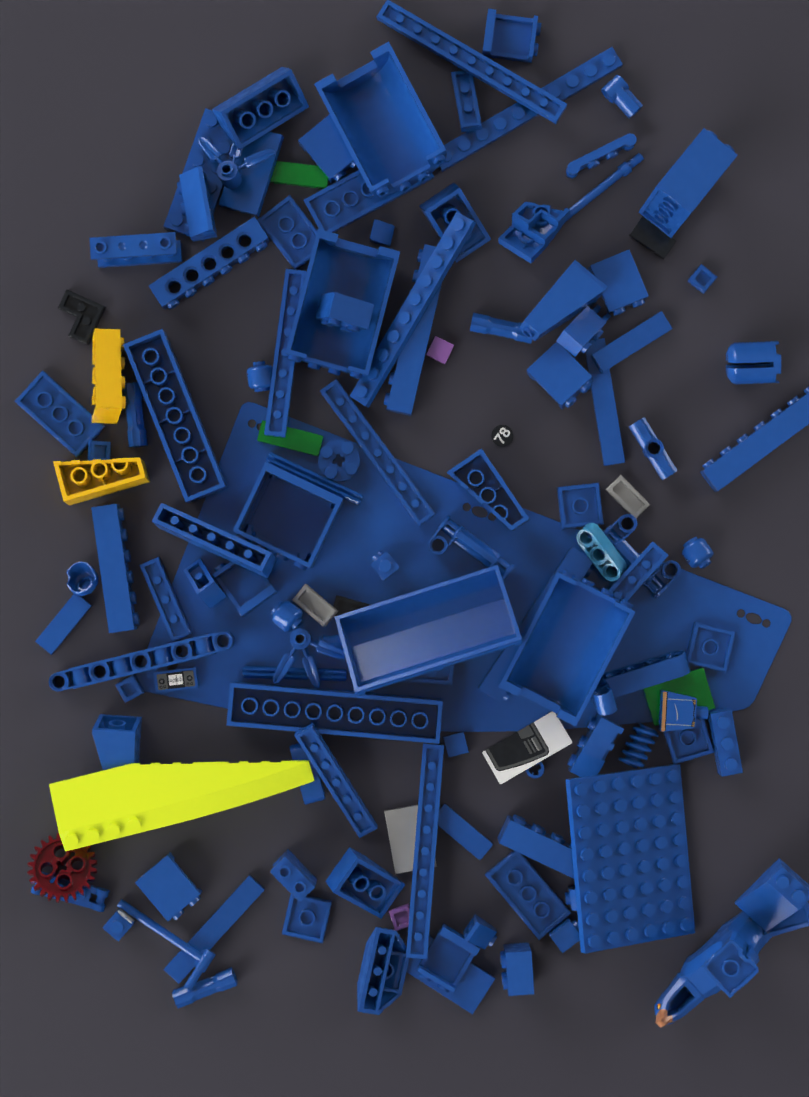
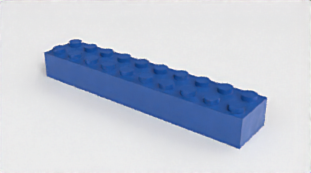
(335, 712)

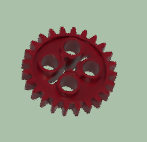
(78, 878)

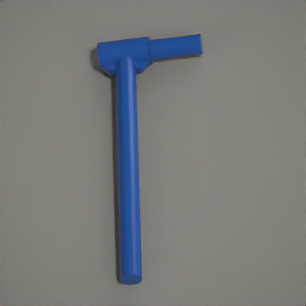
(202, 958)

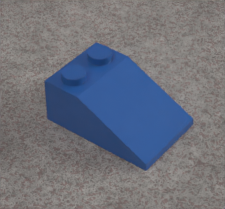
(441, 210)
(364, 883)
(774, 896)

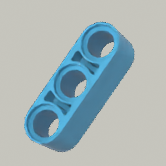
(602, 562)

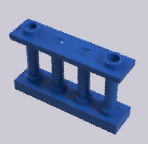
(136, 249)

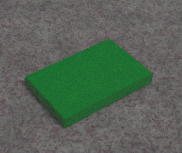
(692, 684)

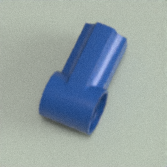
(618, 92)

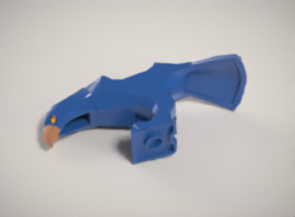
(721, 964)

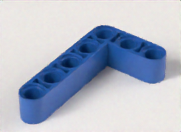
(636, 678)

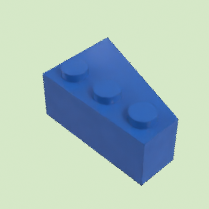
(594, 746)

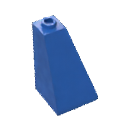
(564, 300)
(117, 740)

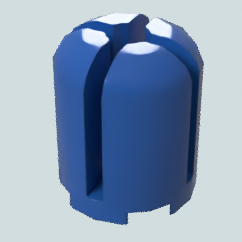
(752, 355)

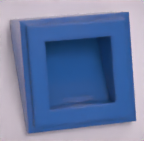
(382, 233)

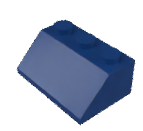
(197, 205)

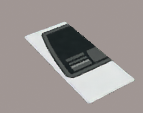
(527, 747)

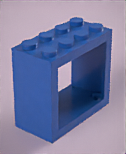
(687, 182)
(244, 530)

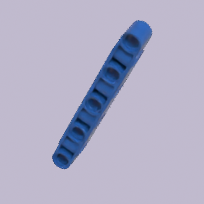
(127, 664)

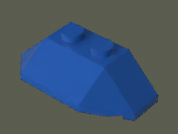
(381, 971)

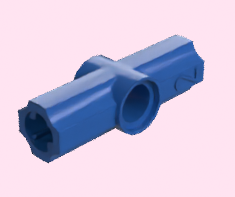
(660, 461)

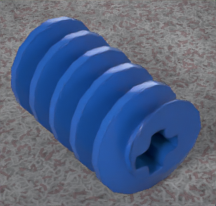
(639, 746)

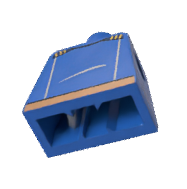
(679, 711)

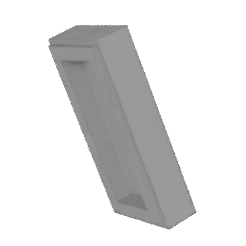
(627, 496)
(315, 605)

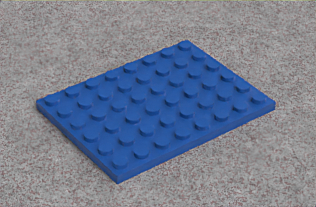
(630, 857)

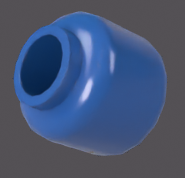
(259, 376)
(697, 553)
(287, 616)

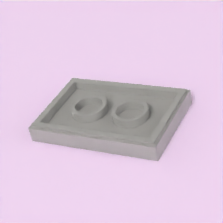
(402, 833)

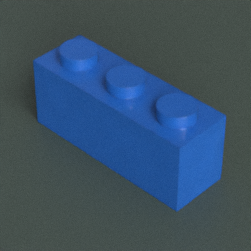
(724, 742)

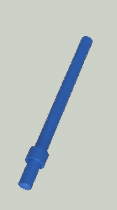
(623, 170)

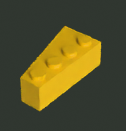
(107, 375)
(98, 477)

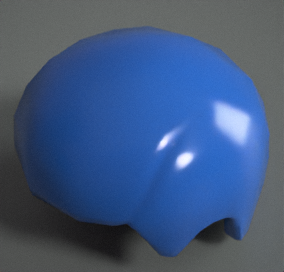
(82, 578)

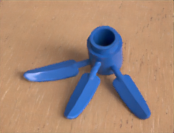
(228, 170)
(308, 661)

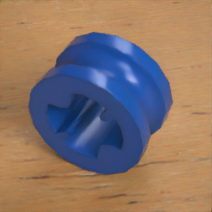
(540, 771)

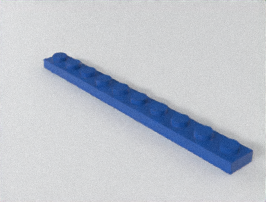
(471, 61)
(518, 114)
(413, 308)
(425, 851)

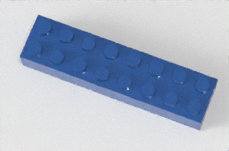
(175, 416)

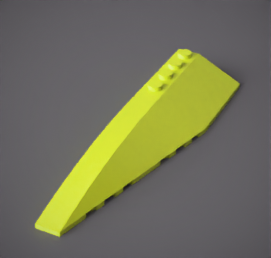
(159, 795)

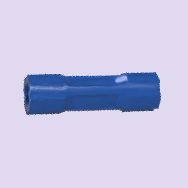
(488, 325)
(134, 411)
(219, 982)

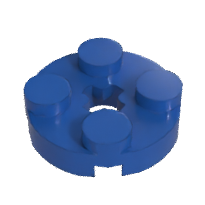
(345, 450)

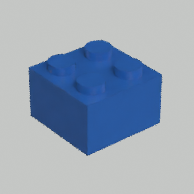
(344, 311)
(518, 969)

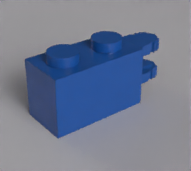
(582, 330)

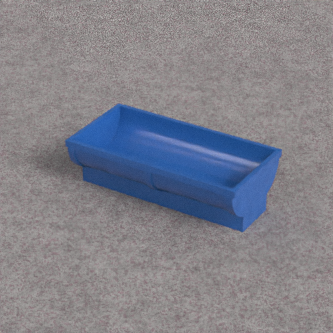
(427, 630)

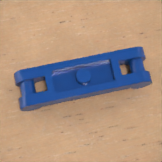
(607, 151)
(84, 901)

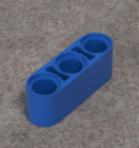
(311, 791)

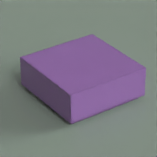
(440, 350)
(400, 916)

